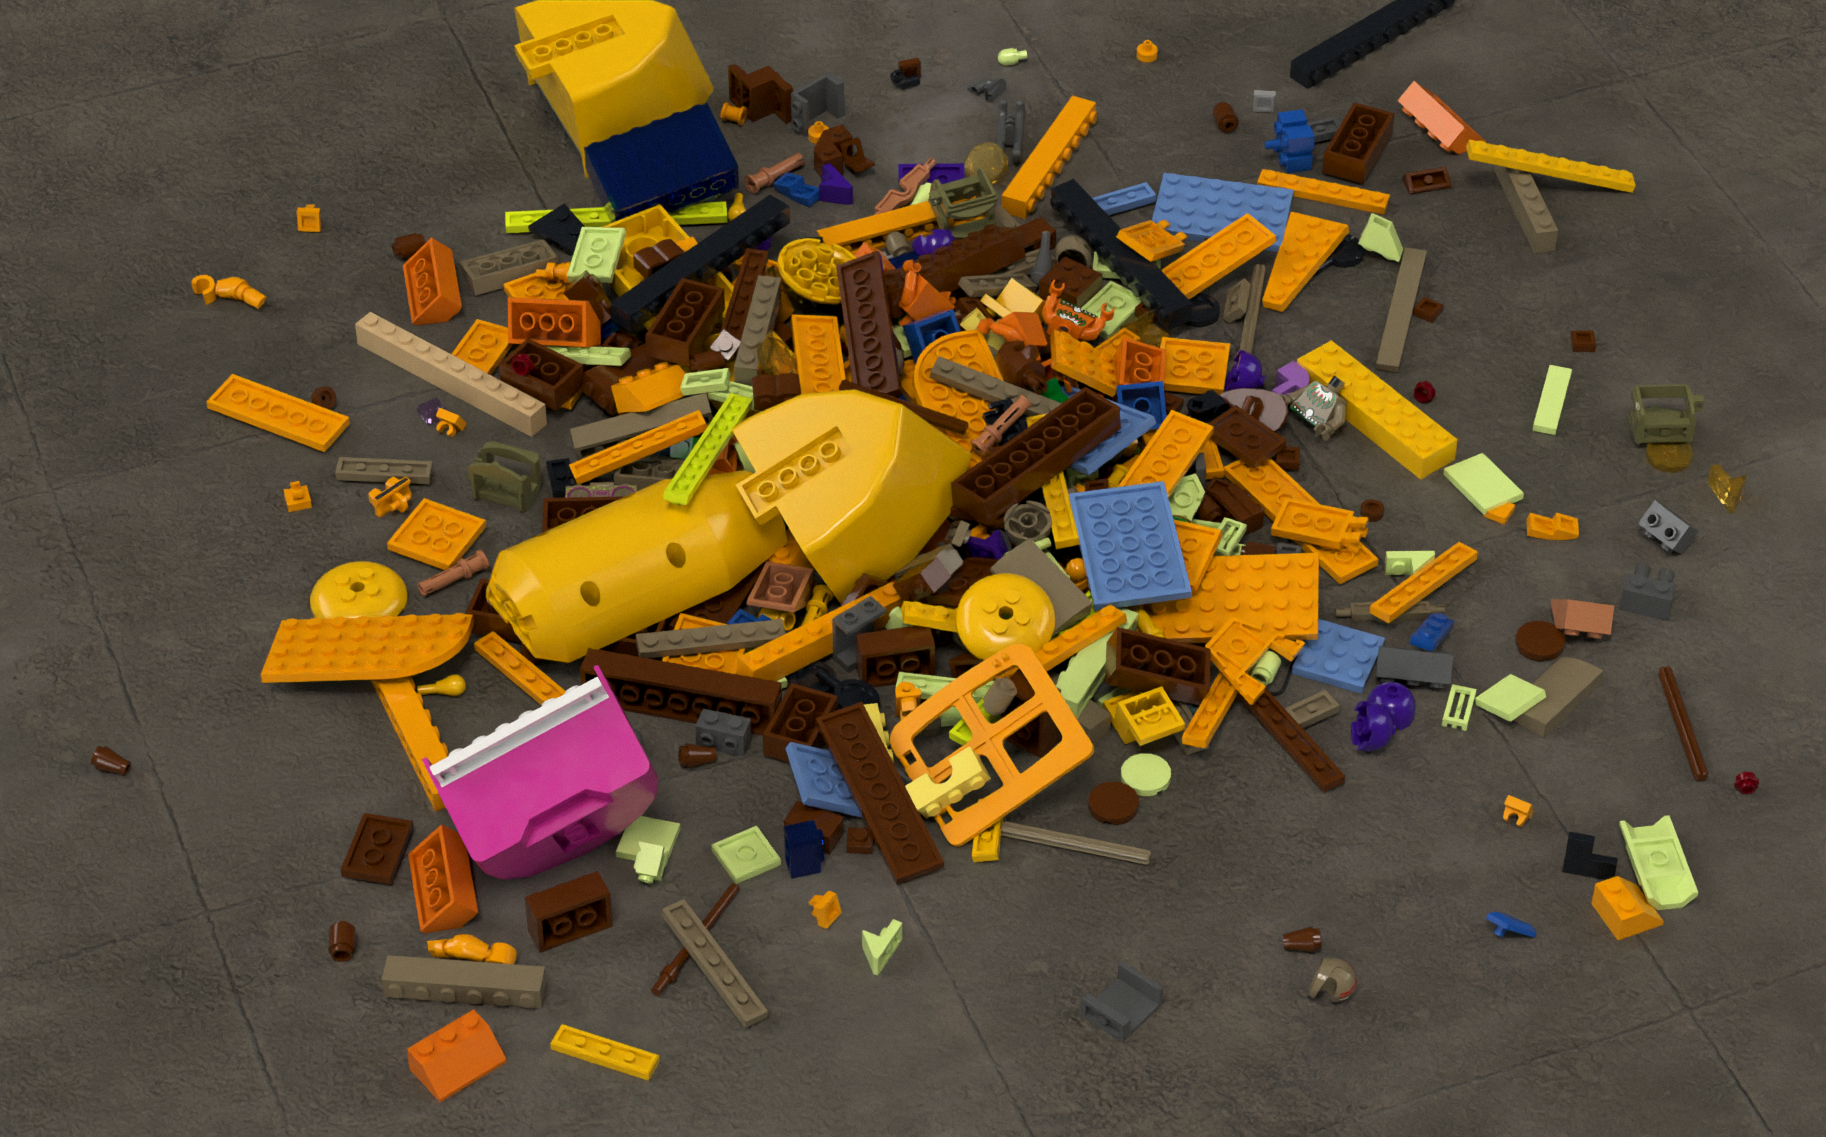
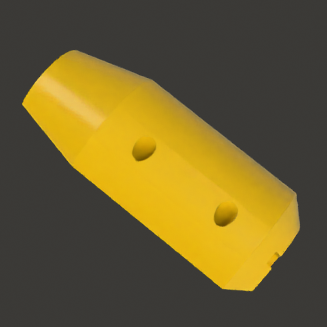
(629, 566)

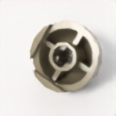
(1027, 521)

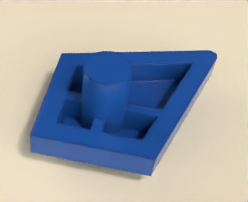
(1507, 922)

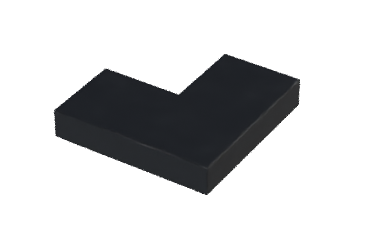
(562, 476)
(1582, 862)

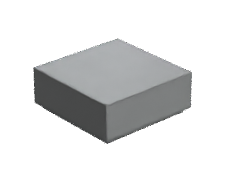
(1264, 101)

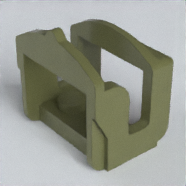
(944, 194)
(1663, 424)
(500, 484)

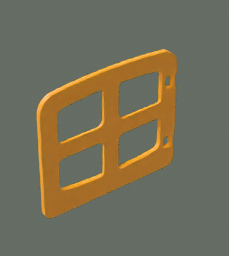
(989, 738)

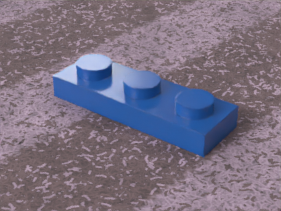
(1432, 632)

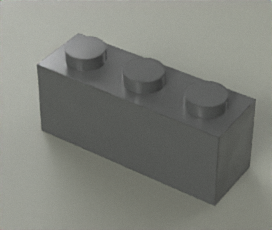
(1414, 666)

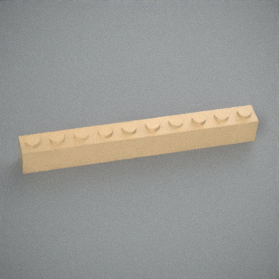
(451, 374)

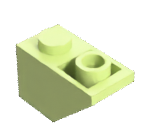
(1381, 237)

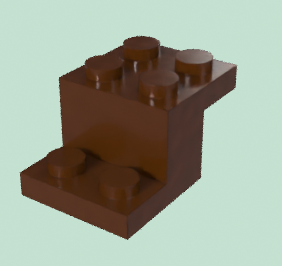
(761, 92)

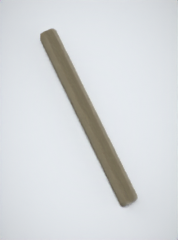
(1252, 308)
(1076, 842)

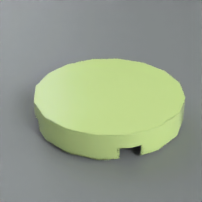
(1146, 774)

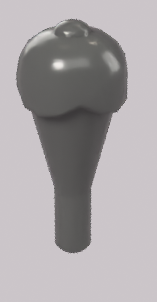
(1043, 262)

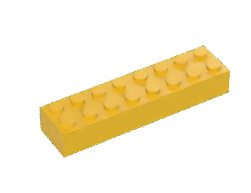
(1382, 412)

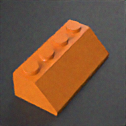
(1437, 118)
(432, 284)
(553, 322)
(442, 881)

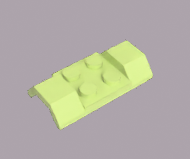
(1660, 864)

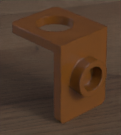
(857, 162)

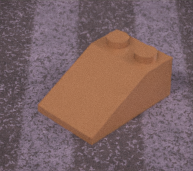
(782, 587)

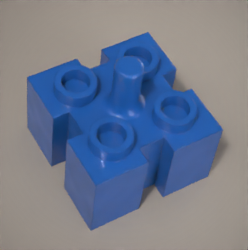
(1293, 141)

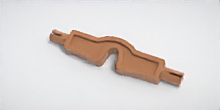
(910, 184)

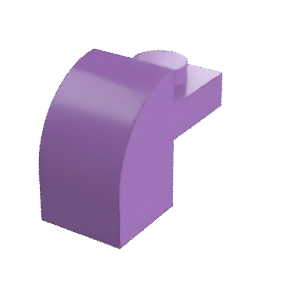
(1290, 378)

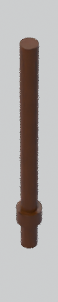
(670, 971)

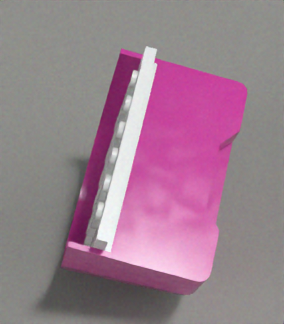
(548, 783)

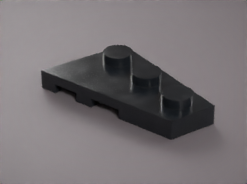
(559, 228)

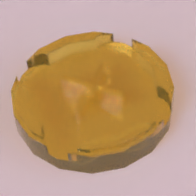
(990, 158)
(775, 357)
(1669, 456)

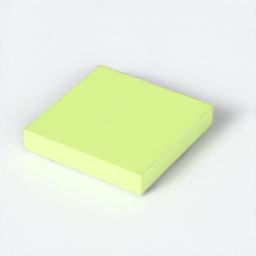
(1510, 697)
(648, 831)
(746, 854)

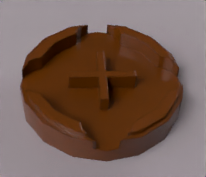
(1540, 640)
(1113, 803)

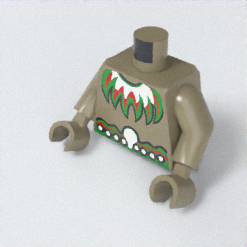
(1320, 406)

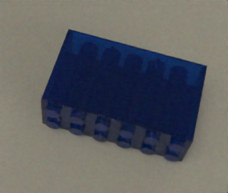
(663, 163)

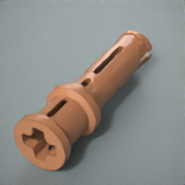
(766, 176)
(991, 431)
(462, 569)

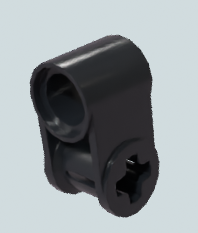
(1207, 406)

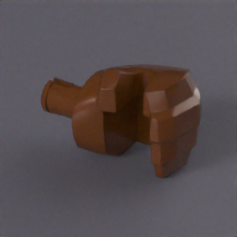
(1020, 366)

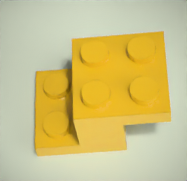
(1014, 299)
(1144, 716)

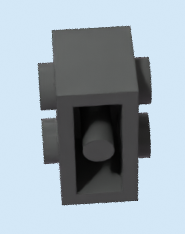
(1668, 527)
(724, 732)

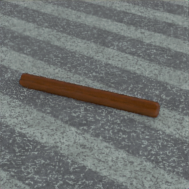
(931, 416)
(1683, 724)

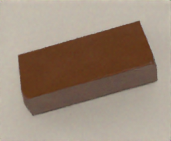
(1427, 180)

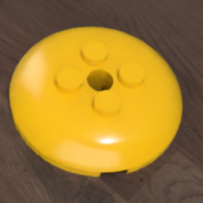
(811, 269)
(358, 591)
(984, 602)

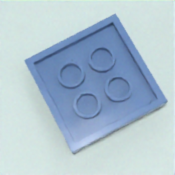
(1339, 657)
(820, 779)

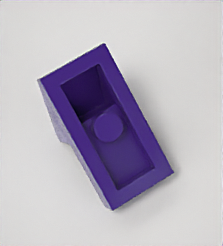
(834, 187)
(991, 547)

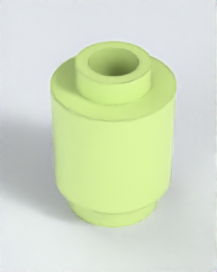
(1266, 668)

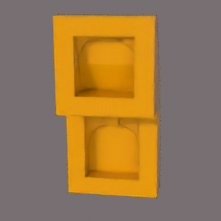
(1558, 528)

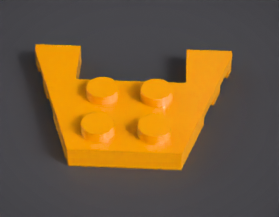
(1240, 647)

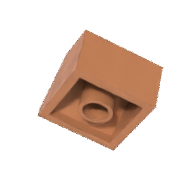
(1583, 617)

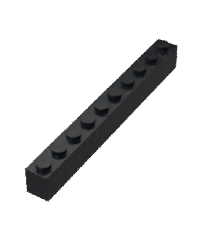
(1362, 39)
(701, 261)
(1134, 270)

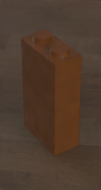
(598, 380)

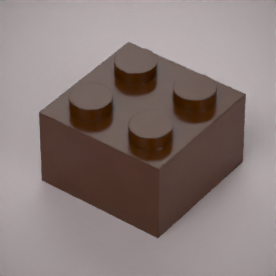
(1080, 282)

